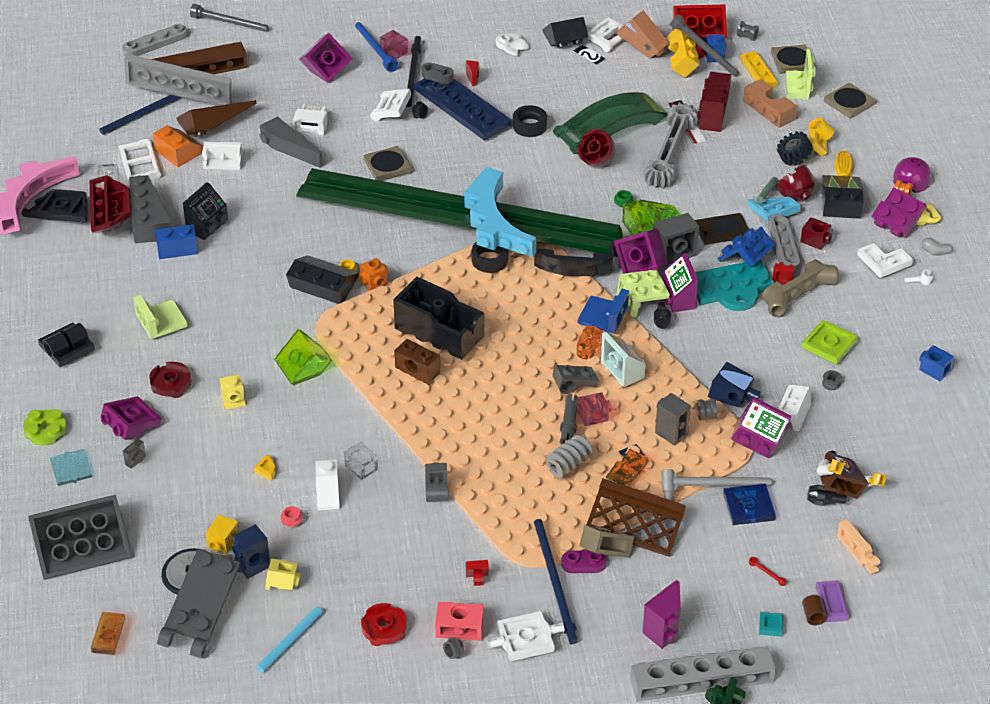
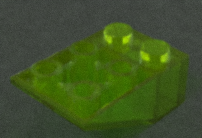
(642, 214)

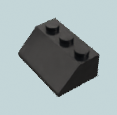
(321, 279)

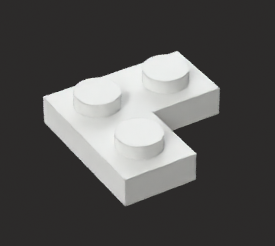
(883, 263)

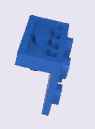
(750, 246)
(605, 313)

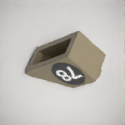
(606, 541)

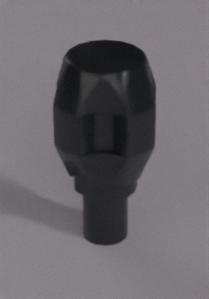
(662, 316)
(819, 496)

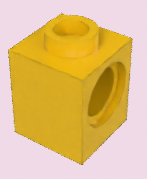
(220, 534)

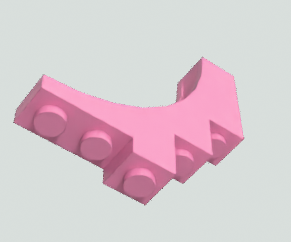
(33, 180)

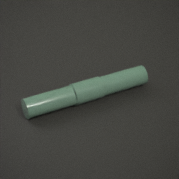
(767, 190)

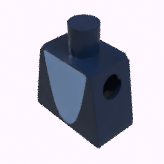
(733, 386)

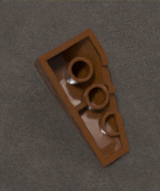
(203, 119)

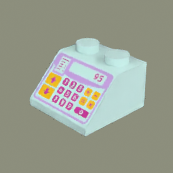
(621, 360)

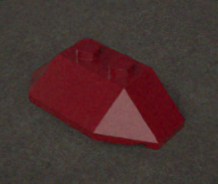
(108, 204)

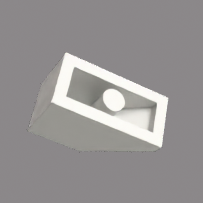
(327, 484)

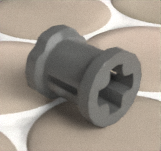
(741, 30)

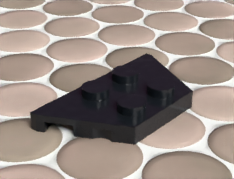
(60, 205)

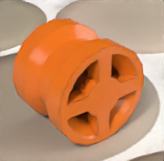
(906, 188)

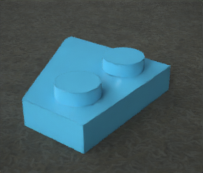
(784, 206)

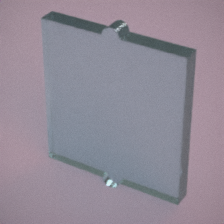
(71, 467)

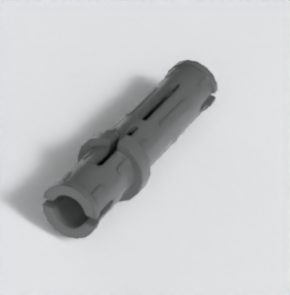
(568, 426)

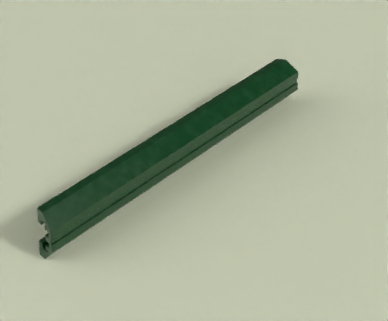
(450, 210)

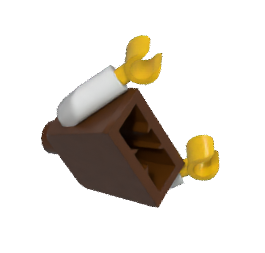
(844, 476)

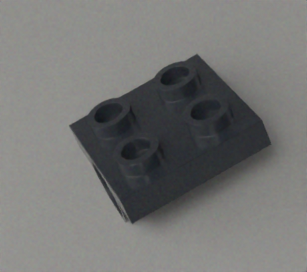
(67, 344)

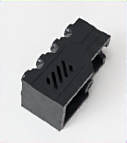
(438, 317)

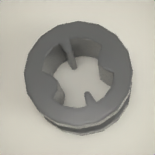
(835, 377)

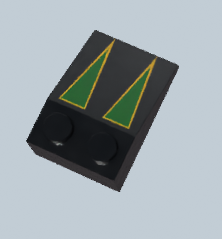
(842, 196)

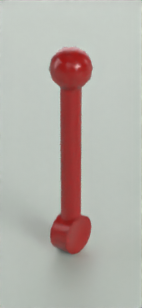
(753, 561)

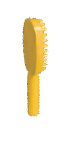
(843, 164)

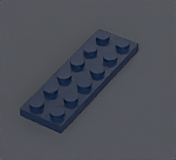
(464, 107)

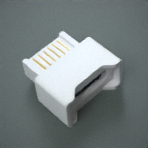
(310, 119)

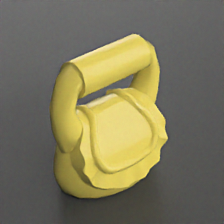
(925, 217)

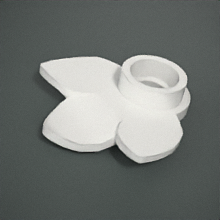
(511, 43)

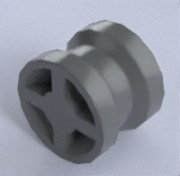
(707, 409)

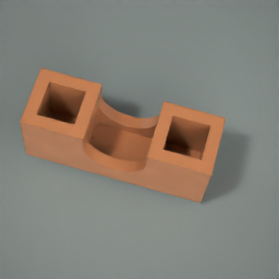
(759, 97)

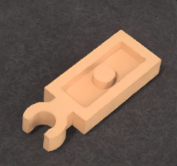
(858, 546)

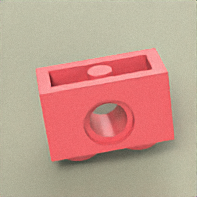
(459, 620)

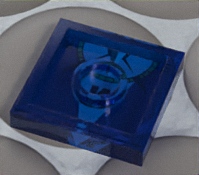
(749, 504)

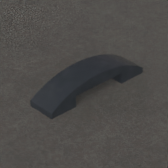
(573, 265)

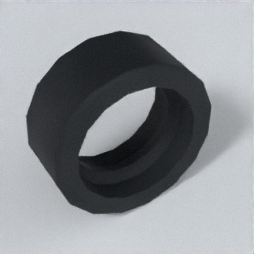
(529, 129)
(486, 264)

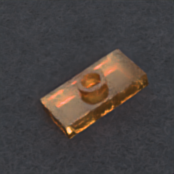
(108, 633)

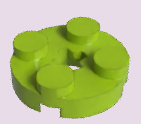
(37, 419)

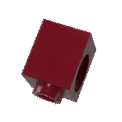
(816, 233)

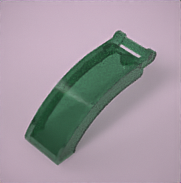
(611, 116)

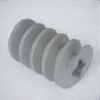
(568, 456)

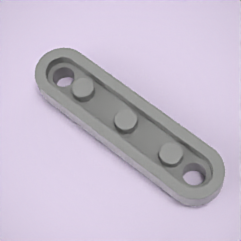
(155, 40)
(783, 240)

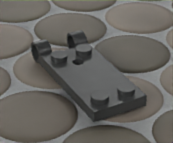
(201, 591)

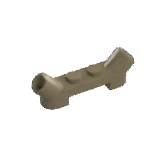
(779, 295)

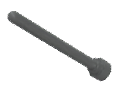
(198, 11)
(679, 23)

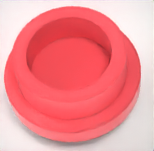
(291, 516)

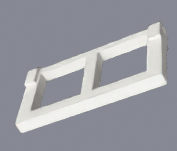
(151, 158)

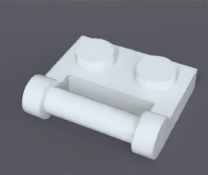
(603, 31)
(391, 104)

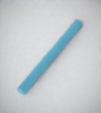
(289, 639)

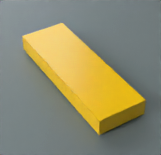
(757, 68)

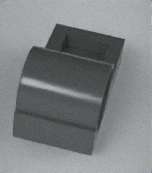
(570, 377)
(436, 482)

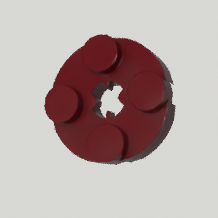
(160, 381)

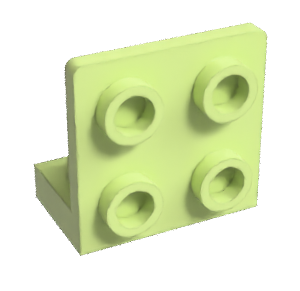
(800, 83)
(642, 287)
(159, 318)

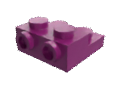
(898, 213)
(129, 417)

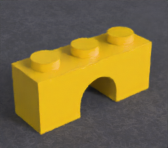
(685, 51)

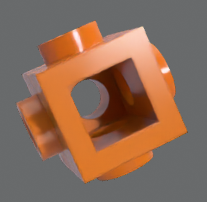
(373, 274)

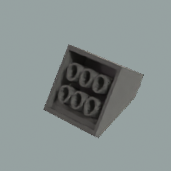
(79, 537)

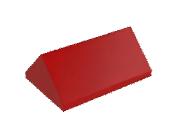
(703, 18)

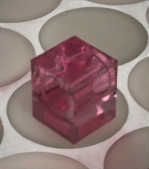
(394, 44)
(593, 409)

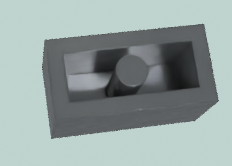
(672, 418)

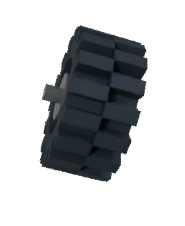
(794, 148)

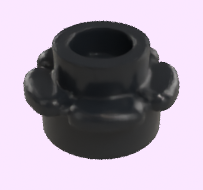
(420, 110)

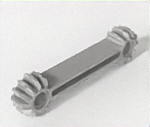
(661, 171)

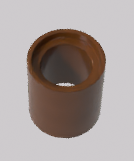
(814, 609)

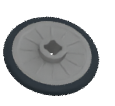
(176, 568)

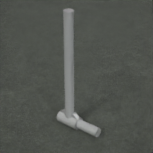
(671, 481)

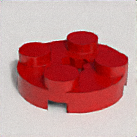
(387, 634)

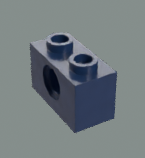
(251, 551)

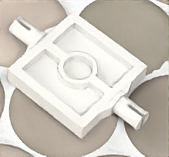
(525, 636)

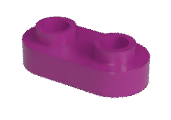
(583, 562)

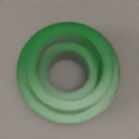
(623, 197)

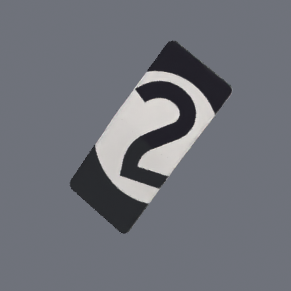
(589, 54)

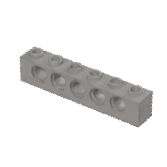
(701, 672)

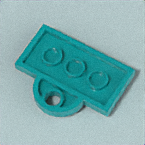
(732, 284)

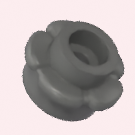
(453, 648)

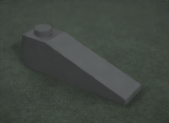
(286, 140)

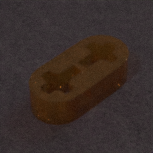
(584, 342)

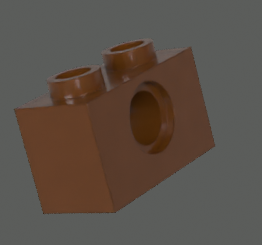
(417, 361)

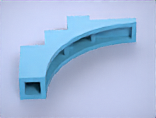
(491, 226)

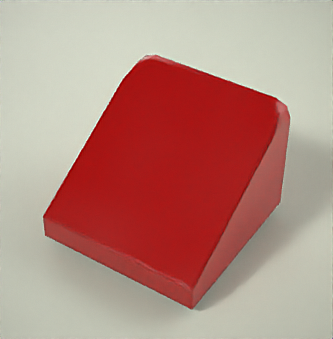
(472, 71)

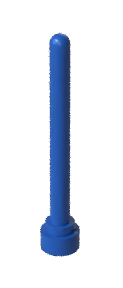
(389, 62)

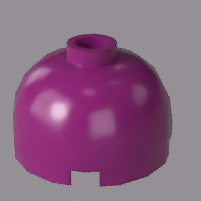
(913, 171)

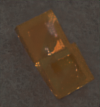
(628, 469)

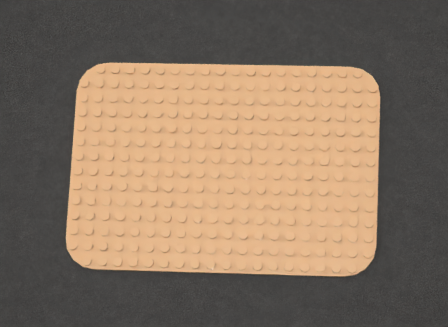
(503, 411)

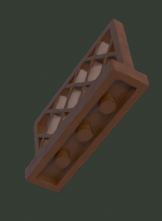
(646, 503)

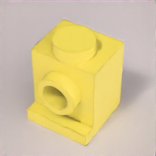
(232, 391)
(282, 575)

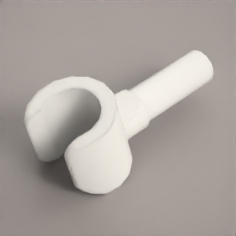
(925, 278)

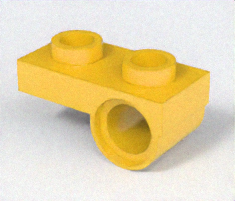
(819, 133)

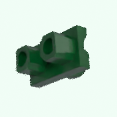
(727, 694)

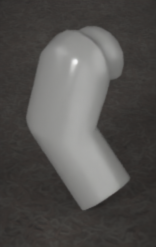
(934, 248)

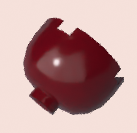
(596, 148)
(798, 184)

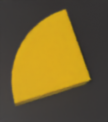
(266, 467)

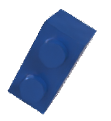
(176, 241)

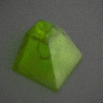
(302, 358)

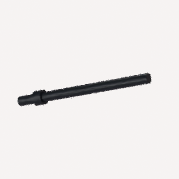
(416, 51)

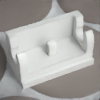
(222, 155)
(797, 404)

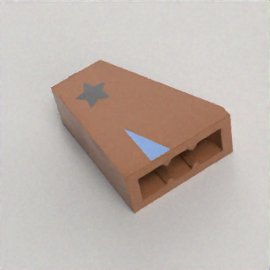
(643, 35)

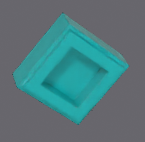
(771, 624)

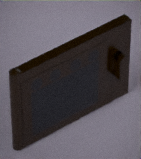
(721, 228)

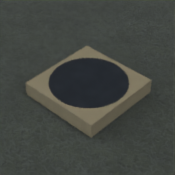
(789, 57)
(849, 100)
(387, 163)

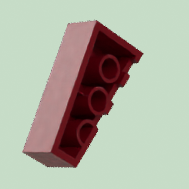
(714, 101)

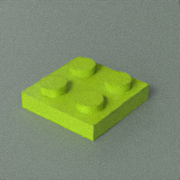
(829, 341)

